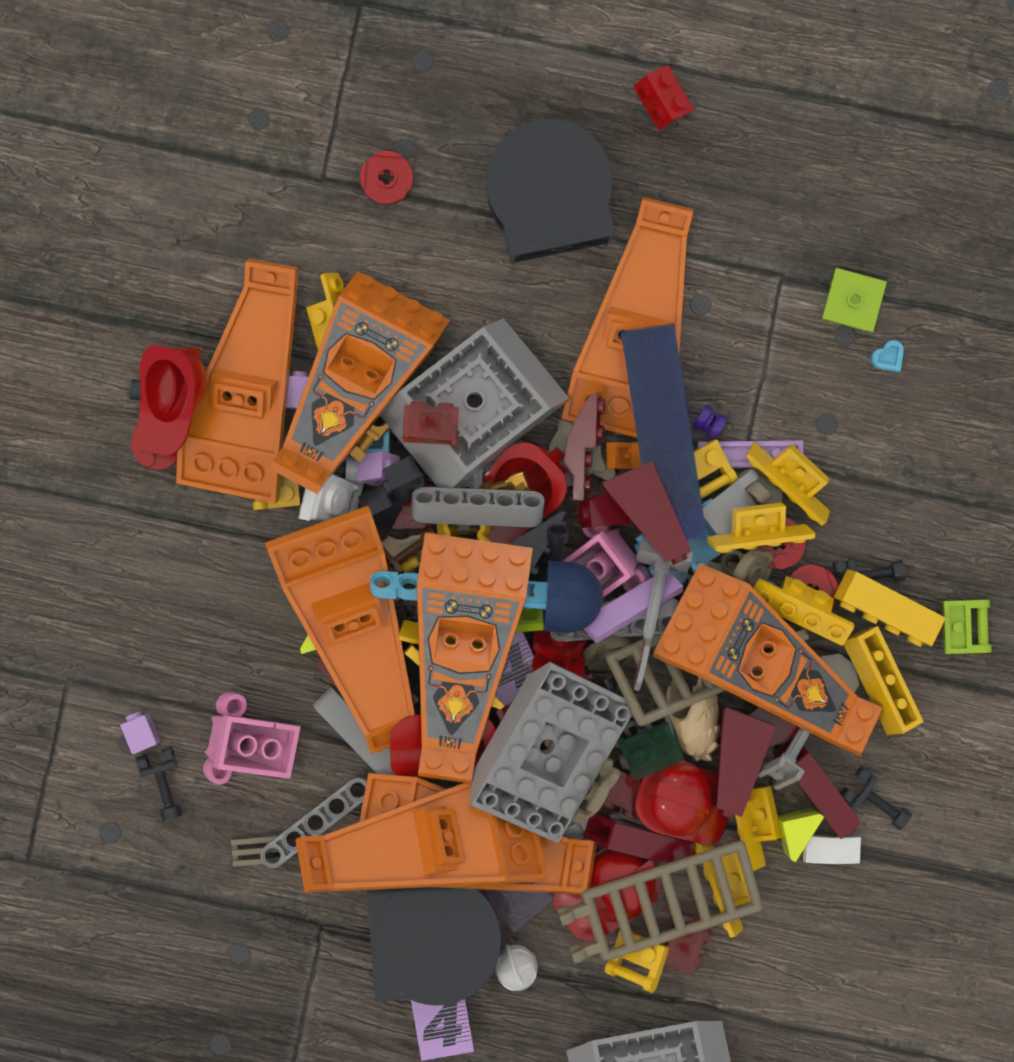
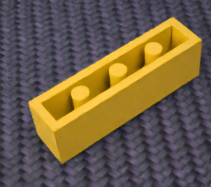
(888, 607)
(883, 680)

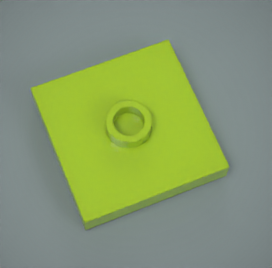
(853, 300)

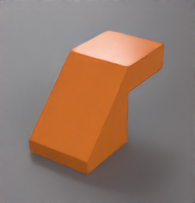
(623, 455)

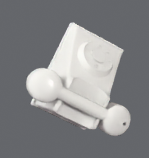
(336, 496)

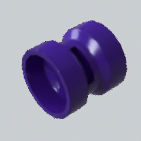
(704, 419)

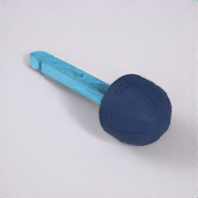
(569, 595)

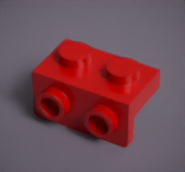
(663, 97)

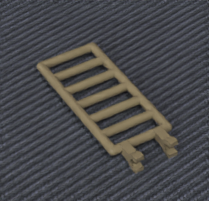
(664, 708)
(599, 945)

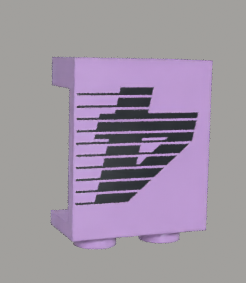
(515, 670)
(442, 1029)

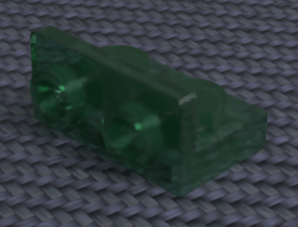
(651, 751)

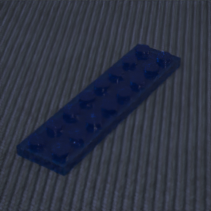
(664, 420)

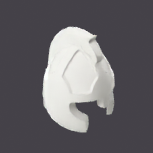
(516, 967)

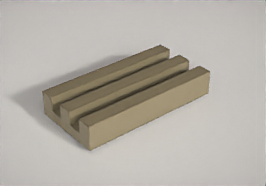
(253, 861)

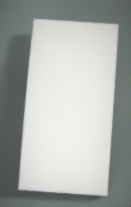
(832, 849)

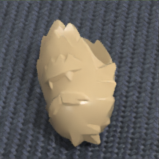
(696, 725)

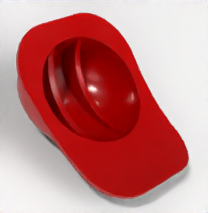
(170, 393)
(542, 474)
(407, 746)
(681, 804)
(607, 867)

